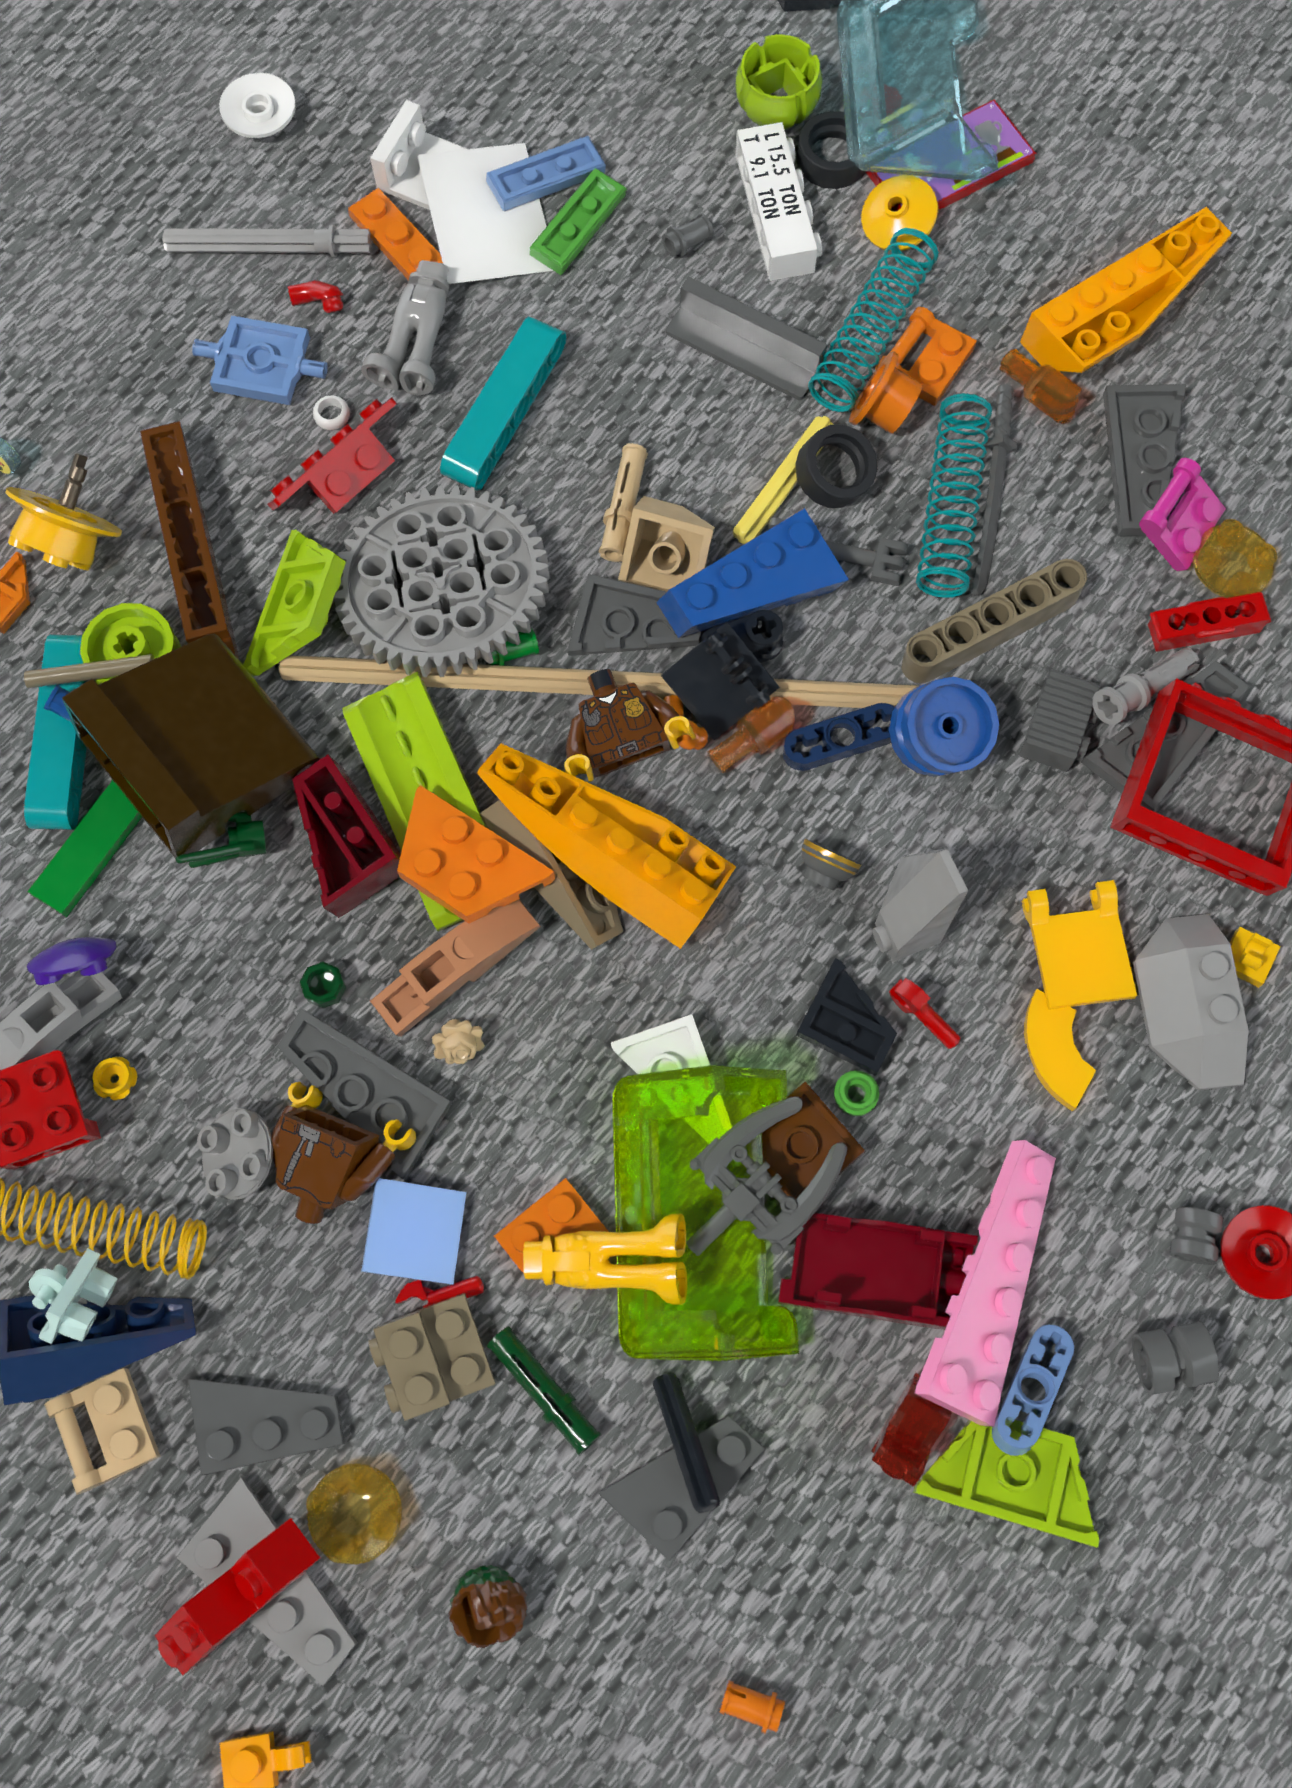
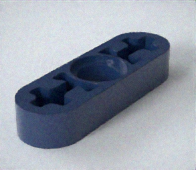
(809, 736)

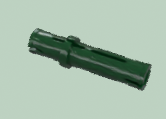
(581, 1433)

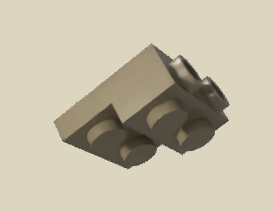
(431, 1357)

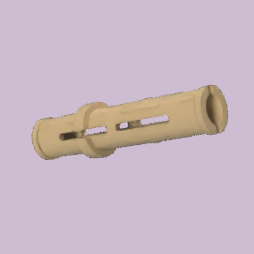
(624, 499)

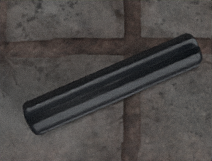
(686, 1443)

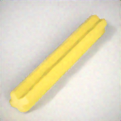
(776, 489)

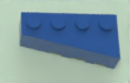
(764, 574)

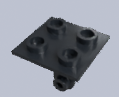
(720, 681)

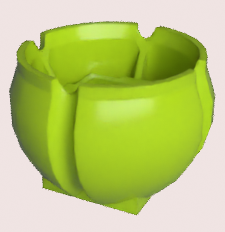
(776, 65)

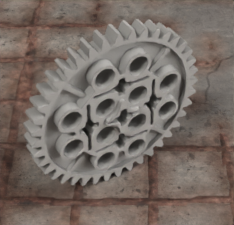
(429, 568)

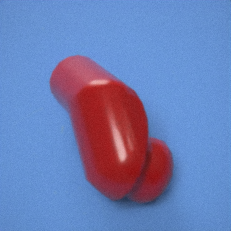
(316, 291)

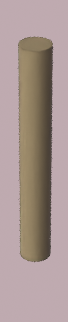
(83, 671)

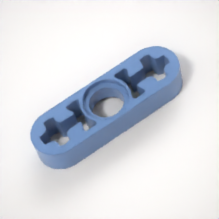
(1051, 1379)

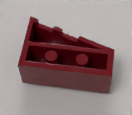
(345, 837)

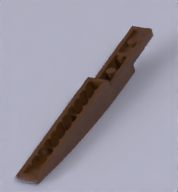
(186, 536)

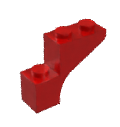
(235, 1597)

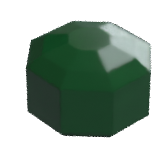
(323, 984)

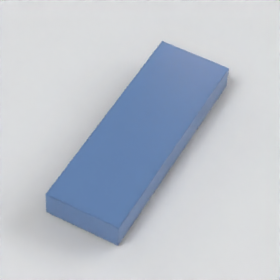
(544, 173)

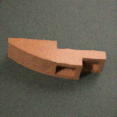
(450, 963)

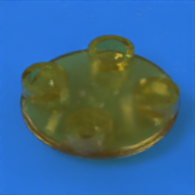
(1234, 560)
(354, 1513)

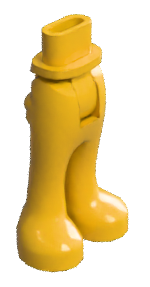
(583, 1262)

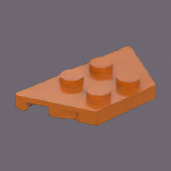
(463, 861)

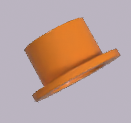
(886, 396)

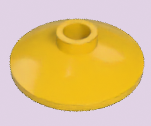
(917, 212)

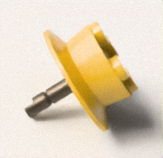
(58, 526)

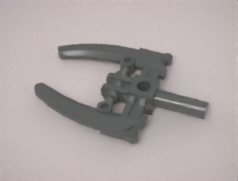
(745, 1196)

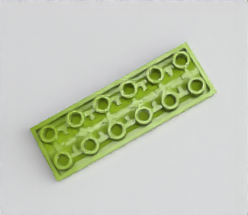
(405, 749)

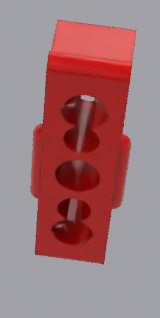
(1217, 612)

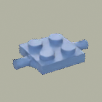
(260, 360)

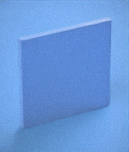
(414, 1231)

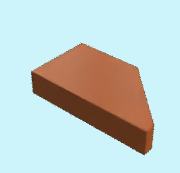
(13, 591)

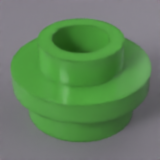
(863, 1081)

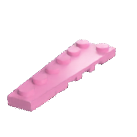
(972, 1357)

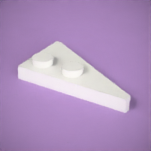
(663, 1047)

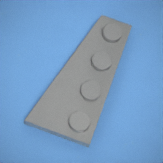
(300, 1616)

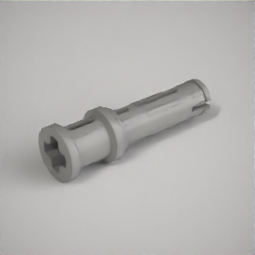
(1135, 691)

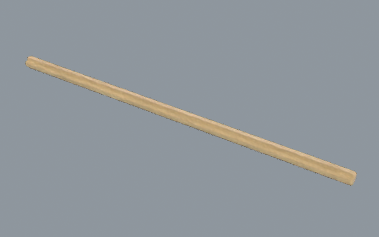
(569, 681)

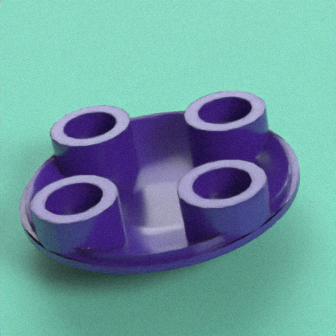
(69, 956)

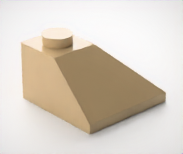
(664, 545)

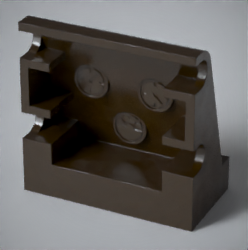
(189, 741)

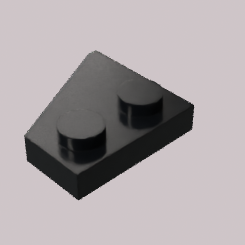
(846, 1022)

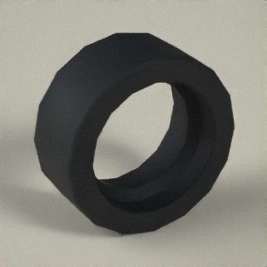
(817, 170)
(861, 454)

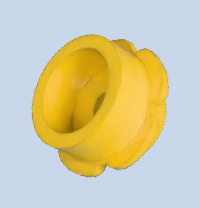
(106, 1070)

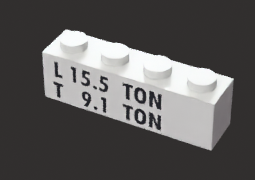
(777, 201)

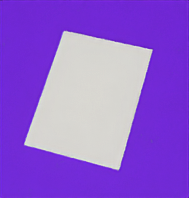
(470, 225)

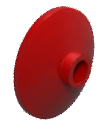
(1244, 1233)

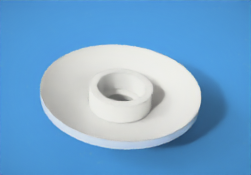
(257, 105)

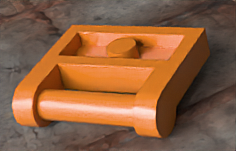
(939, 359)

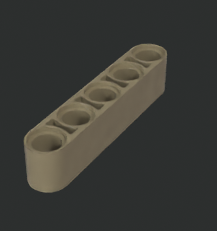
(1004, 606)

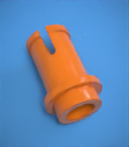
(752, 1706)

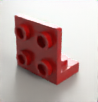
(40, 1112)

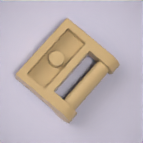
(117, 1424)

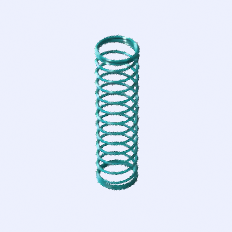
(842, 382)
(960, 424)

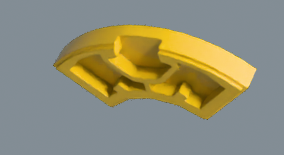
(1054, 1052)

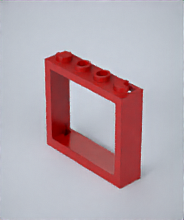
(1185, 842)

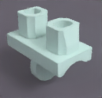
(65, 1313)

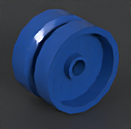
(967, 729)

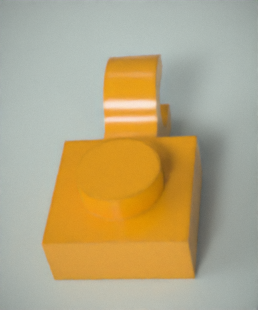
(256, 1761)

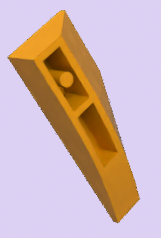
(1123, 297)
(612, 843)

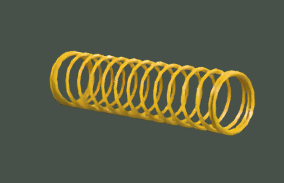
(184, 1242)

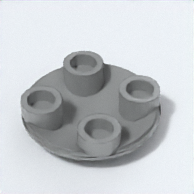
(236, 1153)

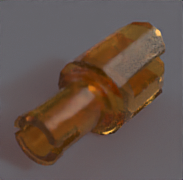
(1043, 386)
(755, 733)

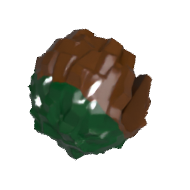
(487, 1606)

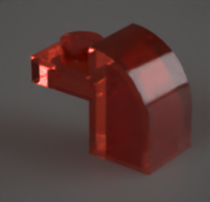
(909, 1435)

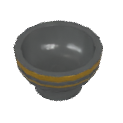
(826, 865)

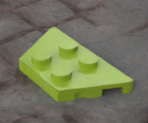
(296, 602)
(1029, 1489)

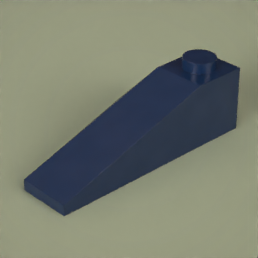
(117, 1338)

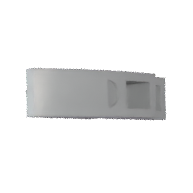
(53, 1016)

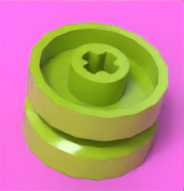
(125, 633)

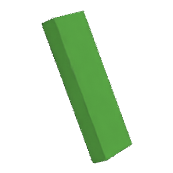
(577, 221)

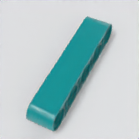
(503, 403)
(56, 750)

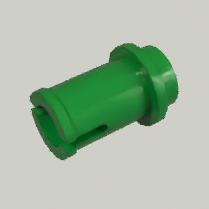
(527, 647)

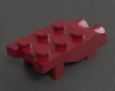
(877, 1270)

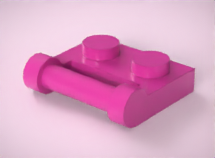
(1193, 515)

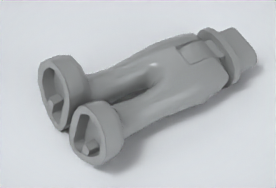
(419, 310)

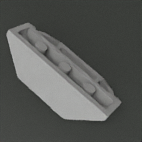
(1193, 1002)

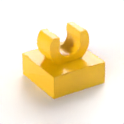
(1252, 956)

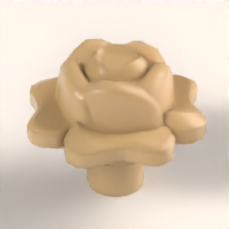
(458, 1042)

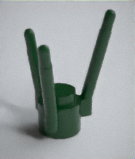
(244, 841)

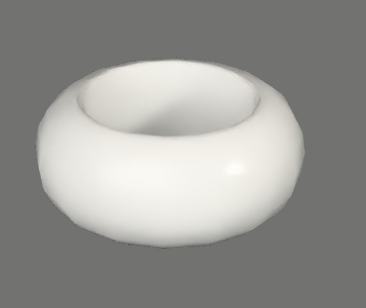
(331, 424)

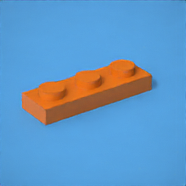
(393, 232)

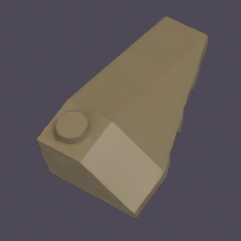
(578, 903)

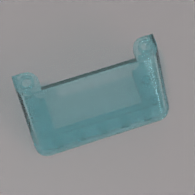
(906, 89)

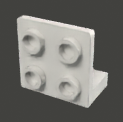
(396, 159)

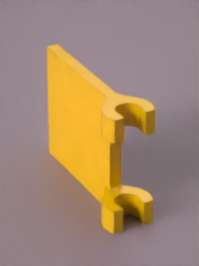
(1081, 952)

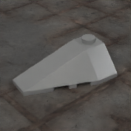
(919, 903)

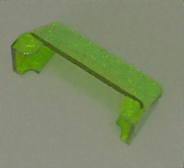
(657, 1131)

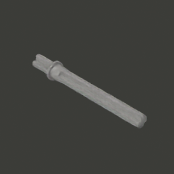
(266, 240)

